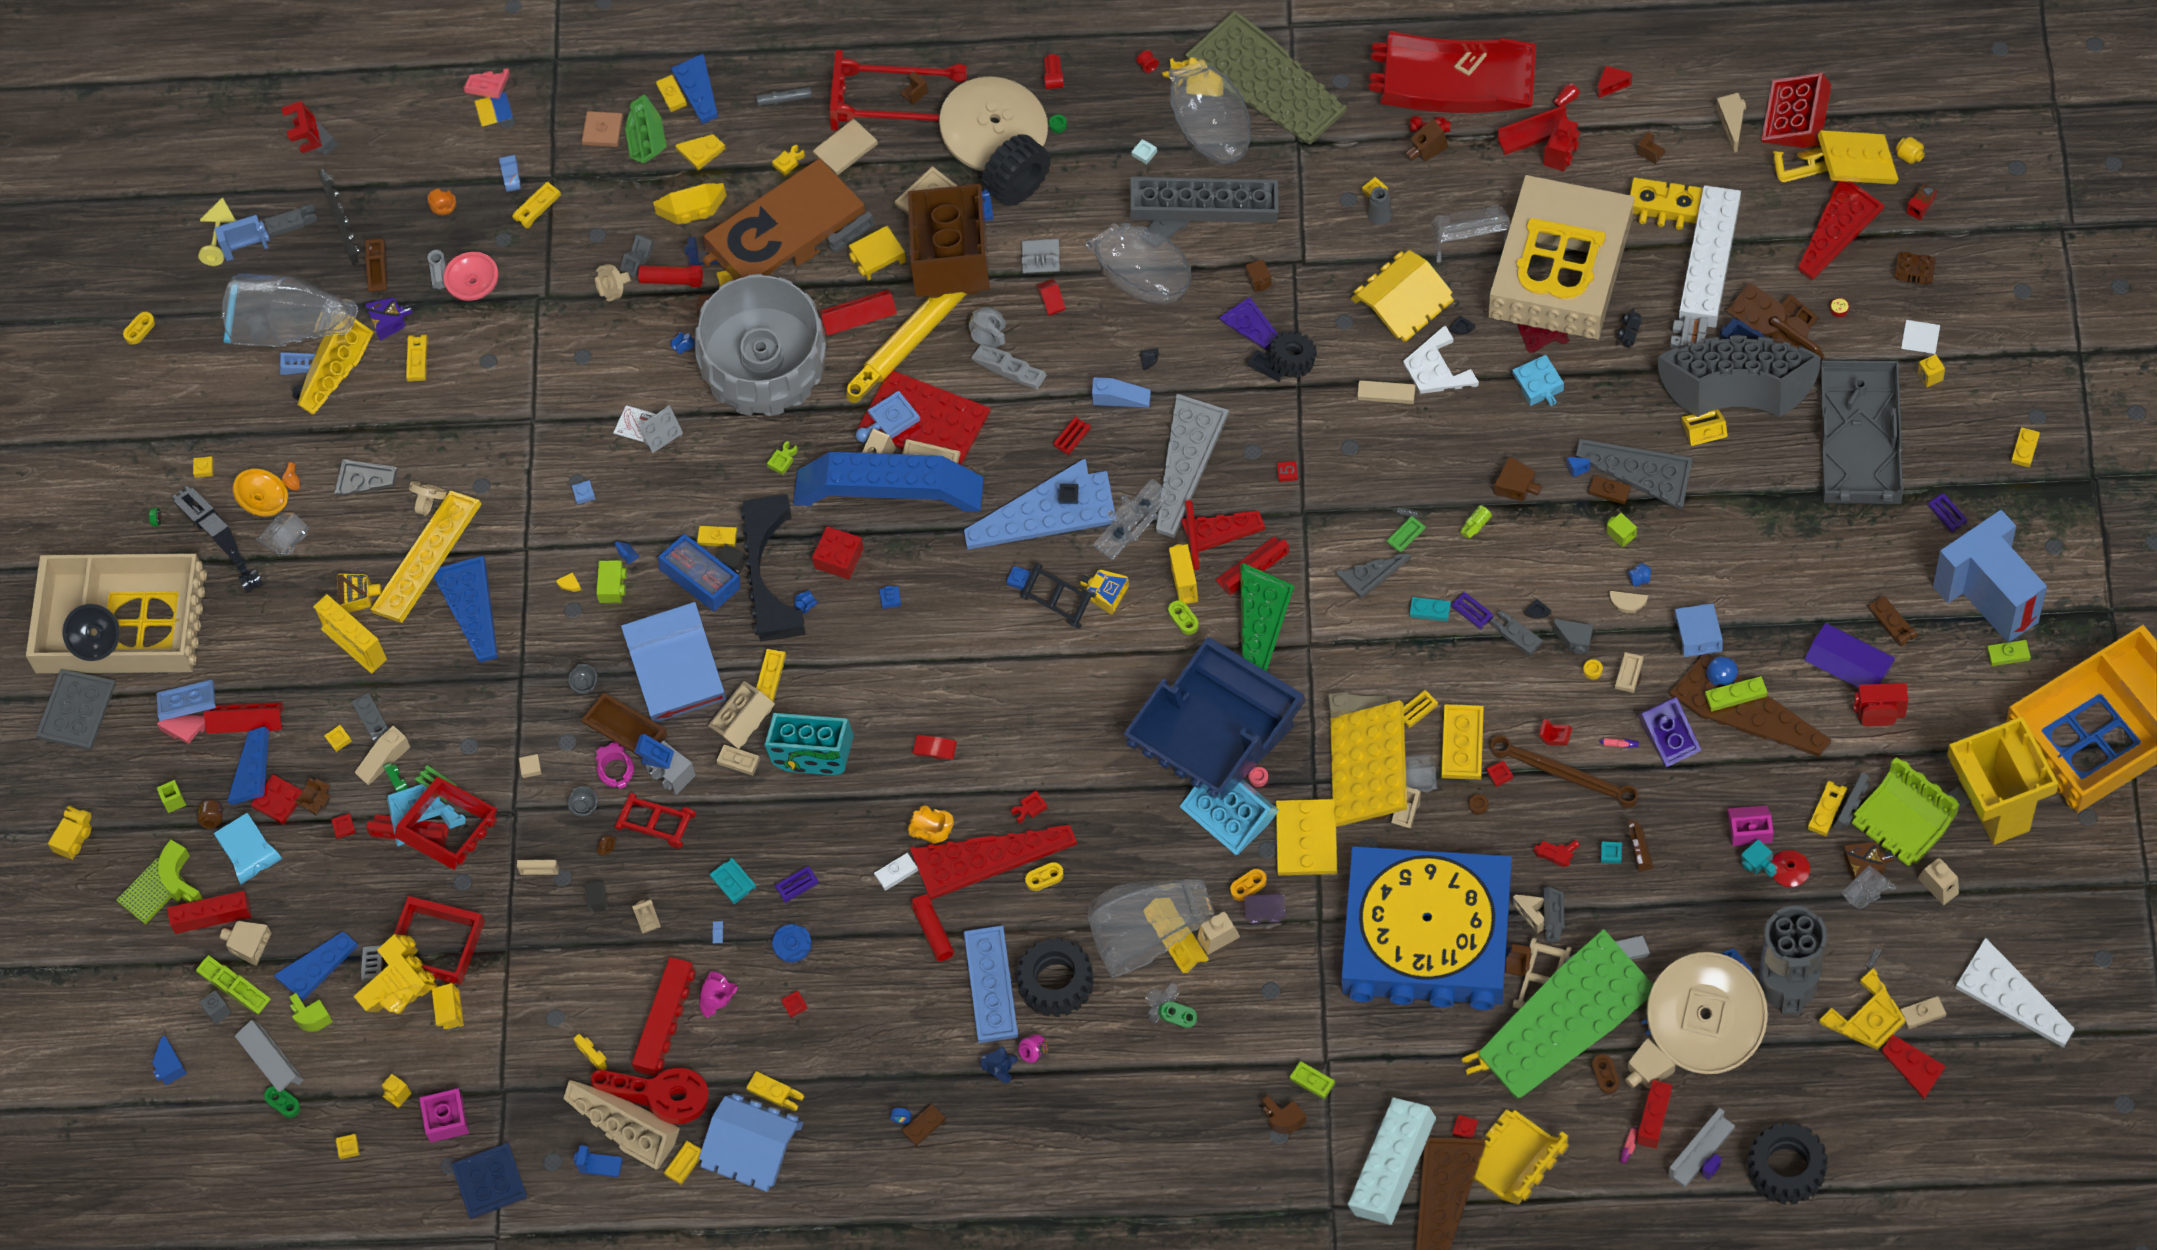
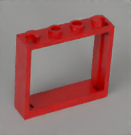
(459, 797)
(447, 913)

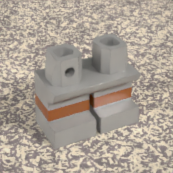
(1691, 331)

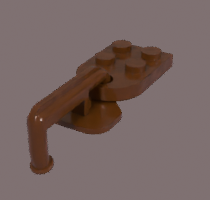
(1761, 310)

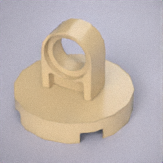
(610, 282)
(426, 495)

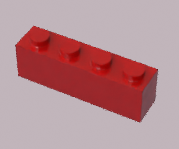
(209, 912)

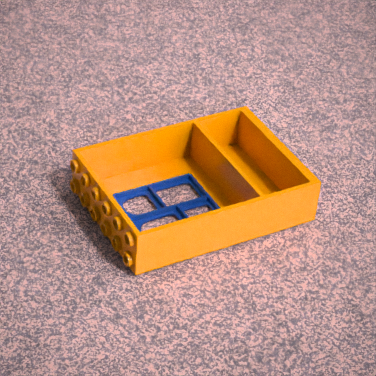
(2126, 684)

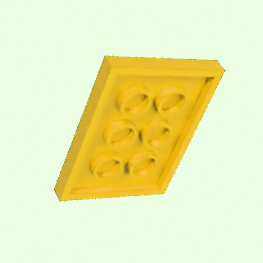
(1857, 157)
(1306, 837)

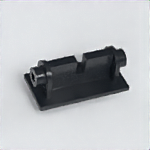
(1624, 334)

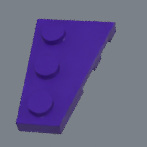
(1250, 323)

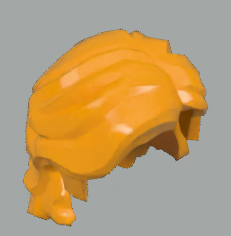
(931, 825)

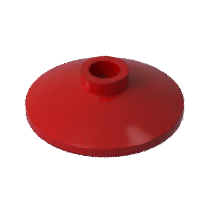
(1791, 876)

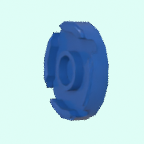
(791, 943)

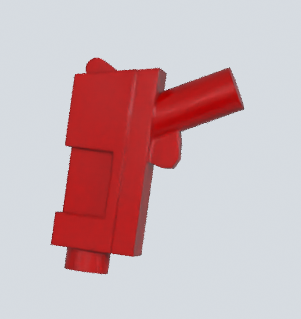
(1558, 854)

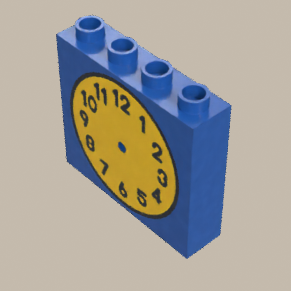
(1426, 927)

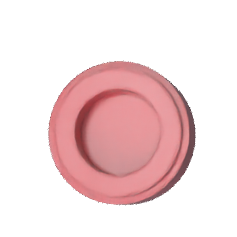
(1258, 776)

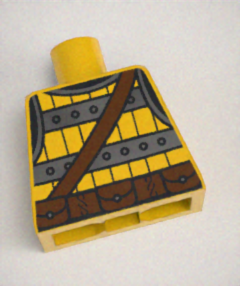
(356, 591)

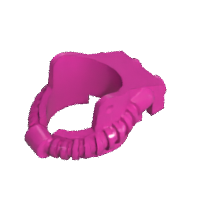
(610, 753)

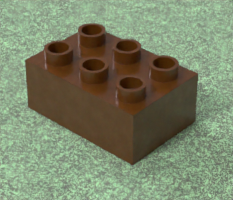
(948, 240)

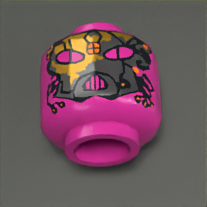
(1033, 1048)

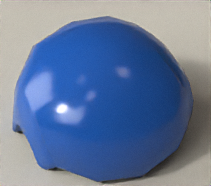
(1722, 671)

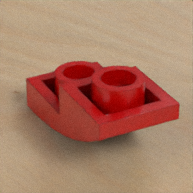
(934, 747)

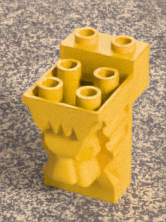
(400, 981)

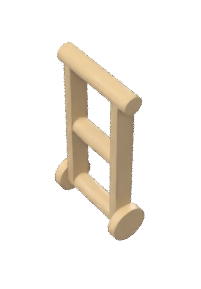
(1535, 947)

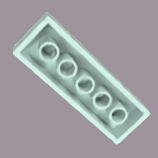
(1392, 1161)

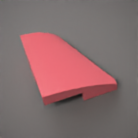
(183, 727)

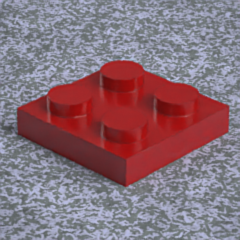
(277, 800)

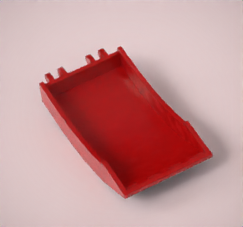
(1423, 76)

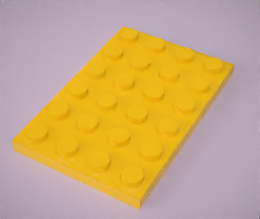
(1368, 763)

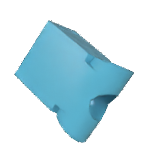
(246, 848)

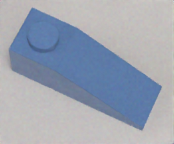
(1119, 393)

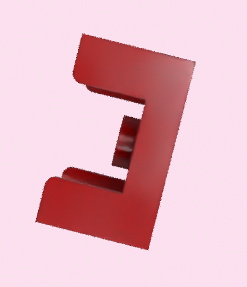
(305, 126)

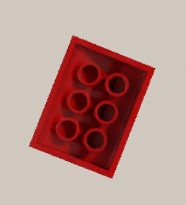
(1797, 110)

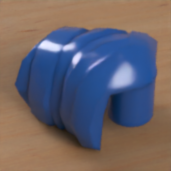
(682, 343)
(1640, 574)
(805, 601)

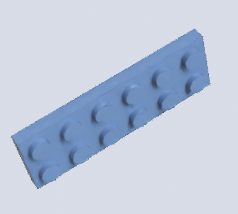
(991, 984)

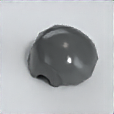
(582, 679)
(582, 801)

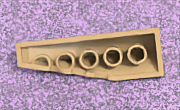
(629, 1125)

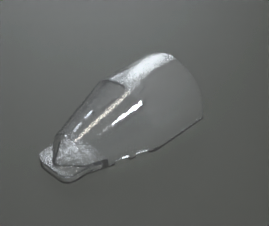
(282, 310)

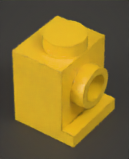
(395, 1091)

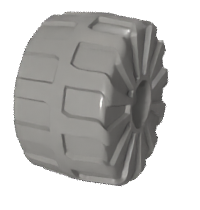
(754, 317)

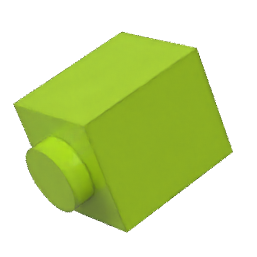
(1621, 529)
(171, 796)

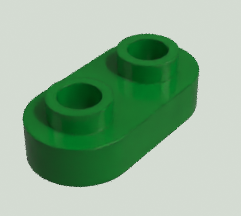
(392, 772)
(1178, 1014)
(282, 1103)

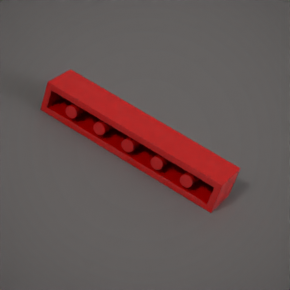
(663, 1017)

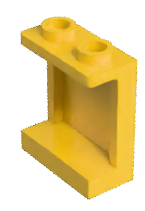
(876, 252)

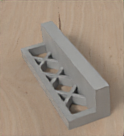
(1701, 1148)

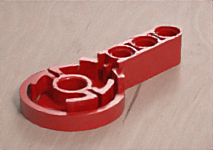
(659, 1090)

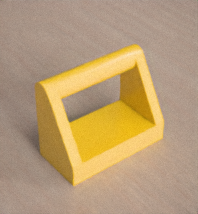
(1705, 431)

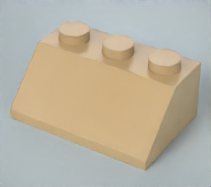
(741, 714)

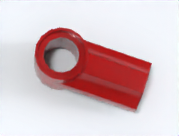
(1053, 74)

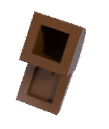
(1284, 1120)

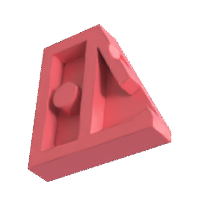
(487, 84)

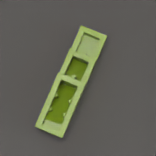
(233, 985)

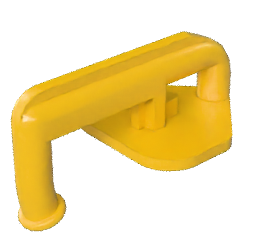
(1801, 171)

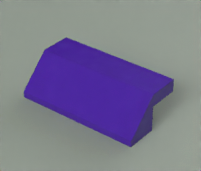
(1848, 657)

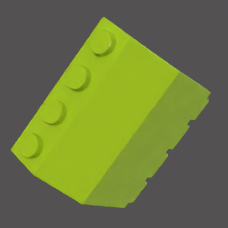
(1906, 813)

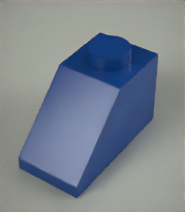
(167, 1063)

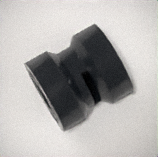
(250, 581)

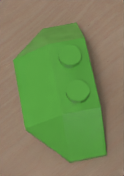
(644, 130)

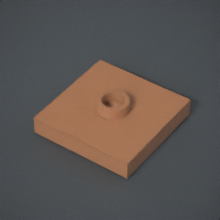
(602, 129)

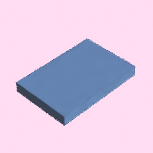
(186, 700)

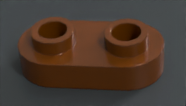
(1605, 1075)

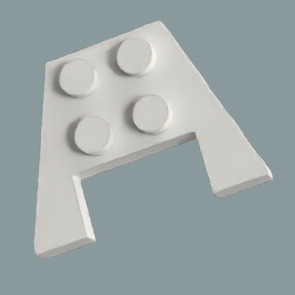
(1429, 369)

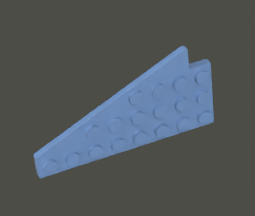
(1040, 513)

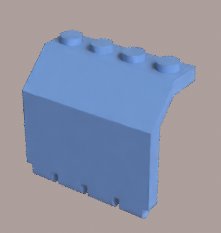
(748, 1141)

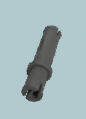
(784, 96)

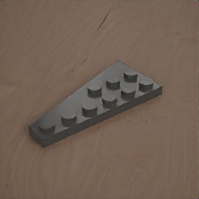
(1652, 472)

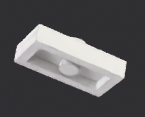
(896, 871)

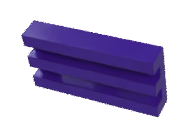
(1957, 524)
(1468, 616)
(793, 893)

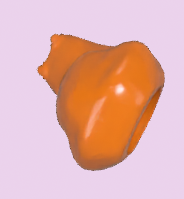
(290, 478)

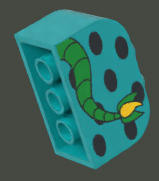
(809, 743)

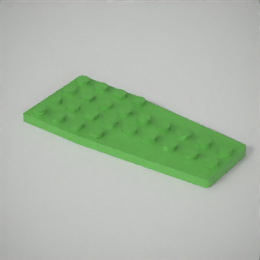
(1567, 1015)

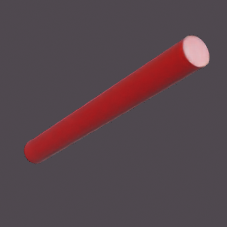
(1192, 534)

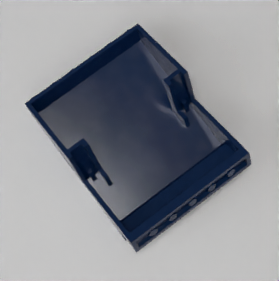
(1215, 719)

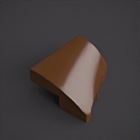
(1640, 846)

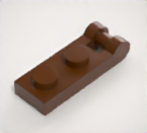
(1892, 621)

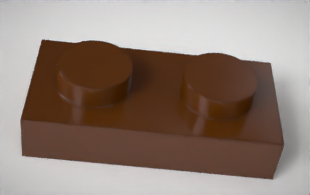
(924, 1125)

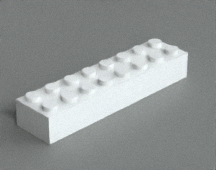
(1710, 254)

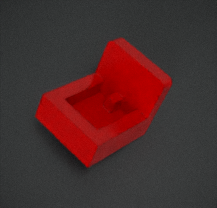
(1555, 734)

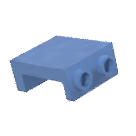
(241, 234)
(1699, 630)

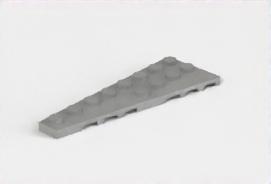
(1191, 443)

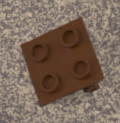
(1915, 265)

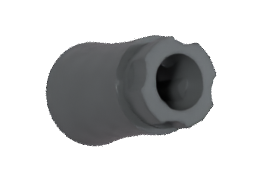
(1379, 206)

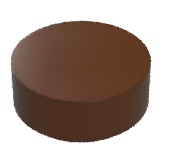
(1478, 804)

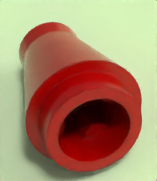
(1567, 95)

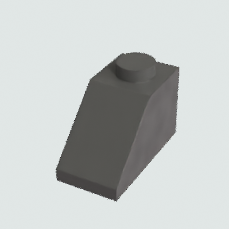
(1574, 635)

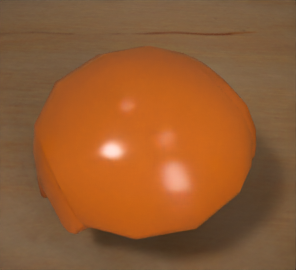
(441, 202)

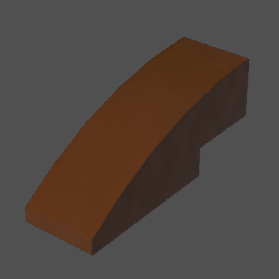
(376, 265)

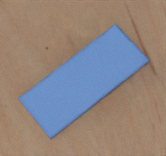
(717, 932)

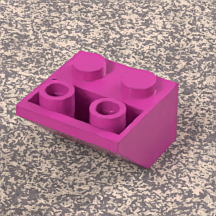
(1750, 824)

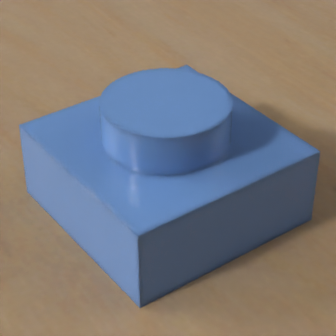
(583, 492)

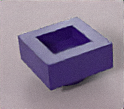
(1710, 1166)

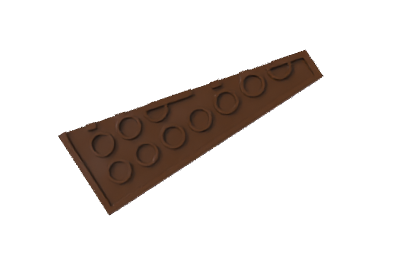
(1445, 1187)

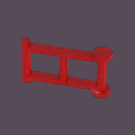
(673, 840)

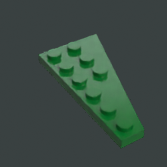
(1262, 613)

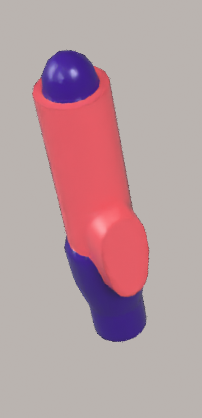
(1626, 743)

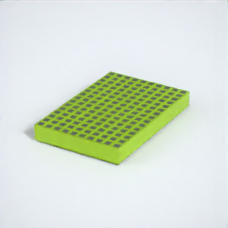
(146, 894)

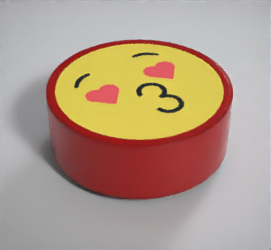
(1839, 307)

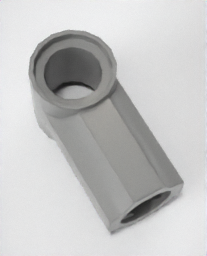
(437, 269)

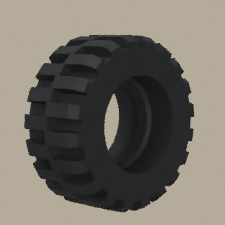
(1016, 169)
(1055, 953)
(1793, 1139)

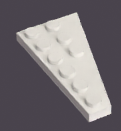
(2003, 988)

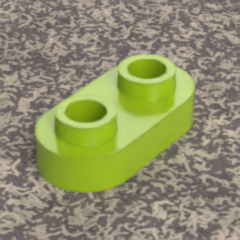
(1183, 619)

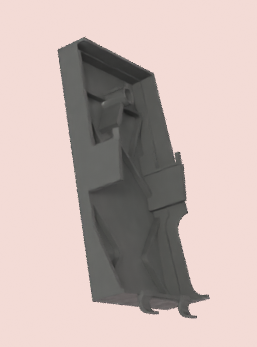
(1861, 432)

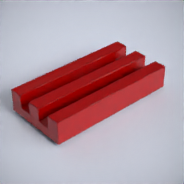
(1080, 424)

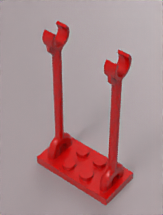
(850, 67)

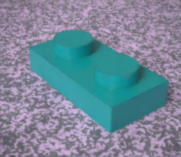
(1430, 609)

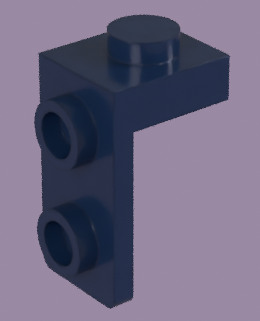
(696, 257)
(1740, 328)

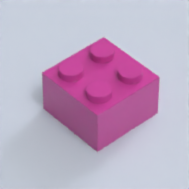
(444, 1115)

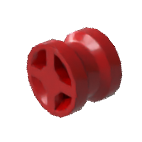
(1147, 61)

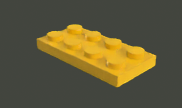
(1462, 742)

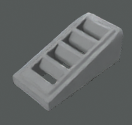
(365, 977)

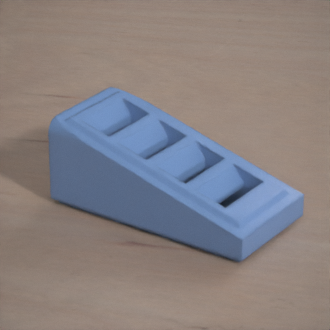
(286, 369)

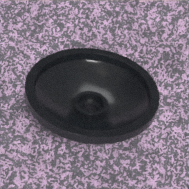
(78, 633)

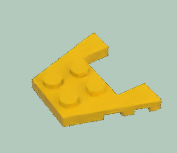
(1874, 1021)

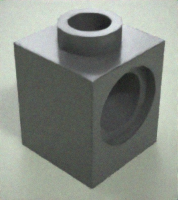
(215, 1007)

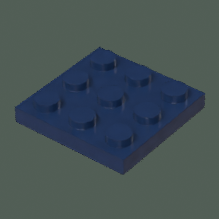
(489, 1181)

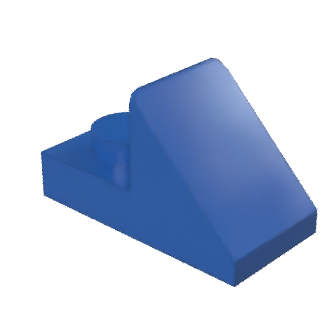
(653, 752)

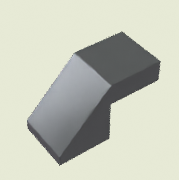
(638, 255)

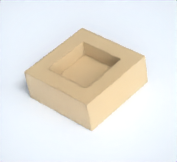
(530, 766)

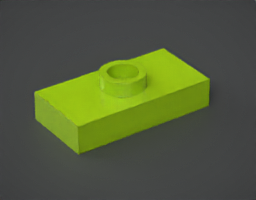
(2008, 653)
(1312, 1080)

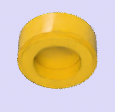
(1592, 669)

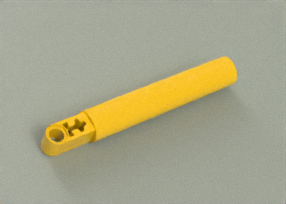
(902, 343)

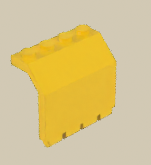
(1405, 294)
(1517, 1157)

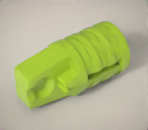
(1476, 521)

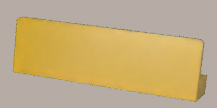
(1187, 953)

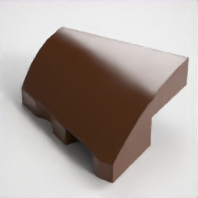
(1797, 309)

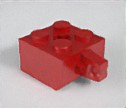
(1562, 145)

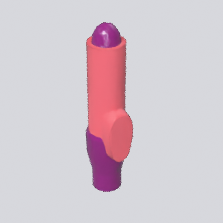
(1629, 1145)

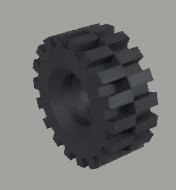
(1290, 363)

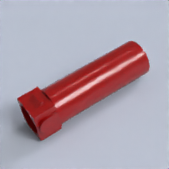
(671, 275)
(932, 927)

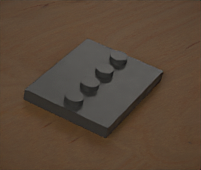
(76, 709)

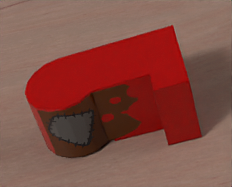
(1921, 201)

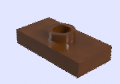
(1609, 490)

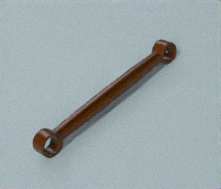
(1564, 771)

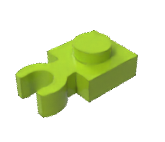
(782, 460)

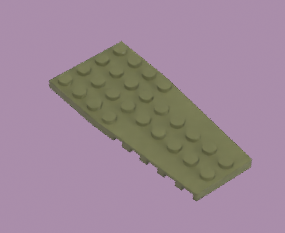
(1269, 78)

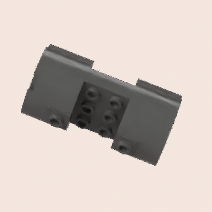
(1792, 958)

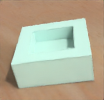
(1144, 151)

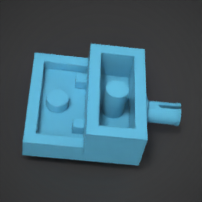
(1539, 381)

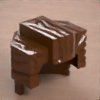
(314, 796)

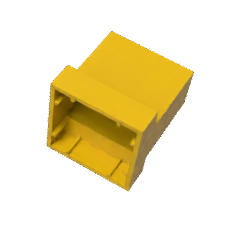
(2003, 777)

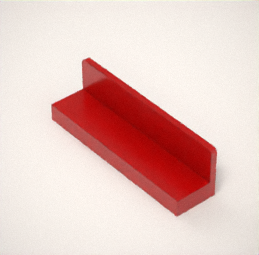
(1529, 131)
(858, 312)
(1260, 559)
(243, 717)
(383, 828)

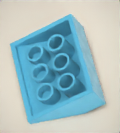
(1235, 818)

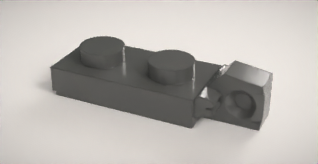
(1553, 914)

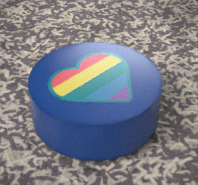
(900, 1115)

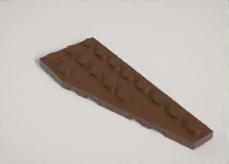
(1756, 717)

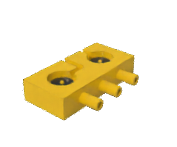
(1665, 203)

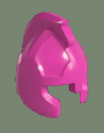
(715, 993)

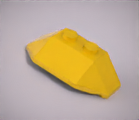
(691, 203)

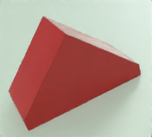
(1613, 81)
(1051, 296)

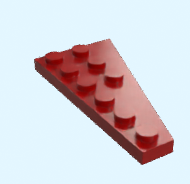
(1842, 221)

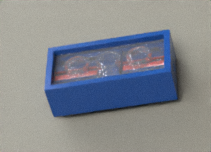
(699, 572)

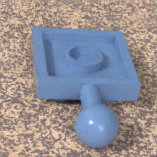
(890, 416)

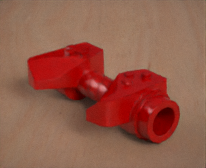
(1416, 123)

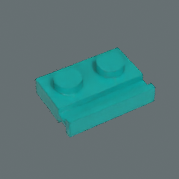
(732, 881)

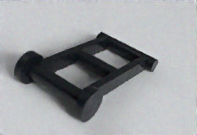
(1086, 593)

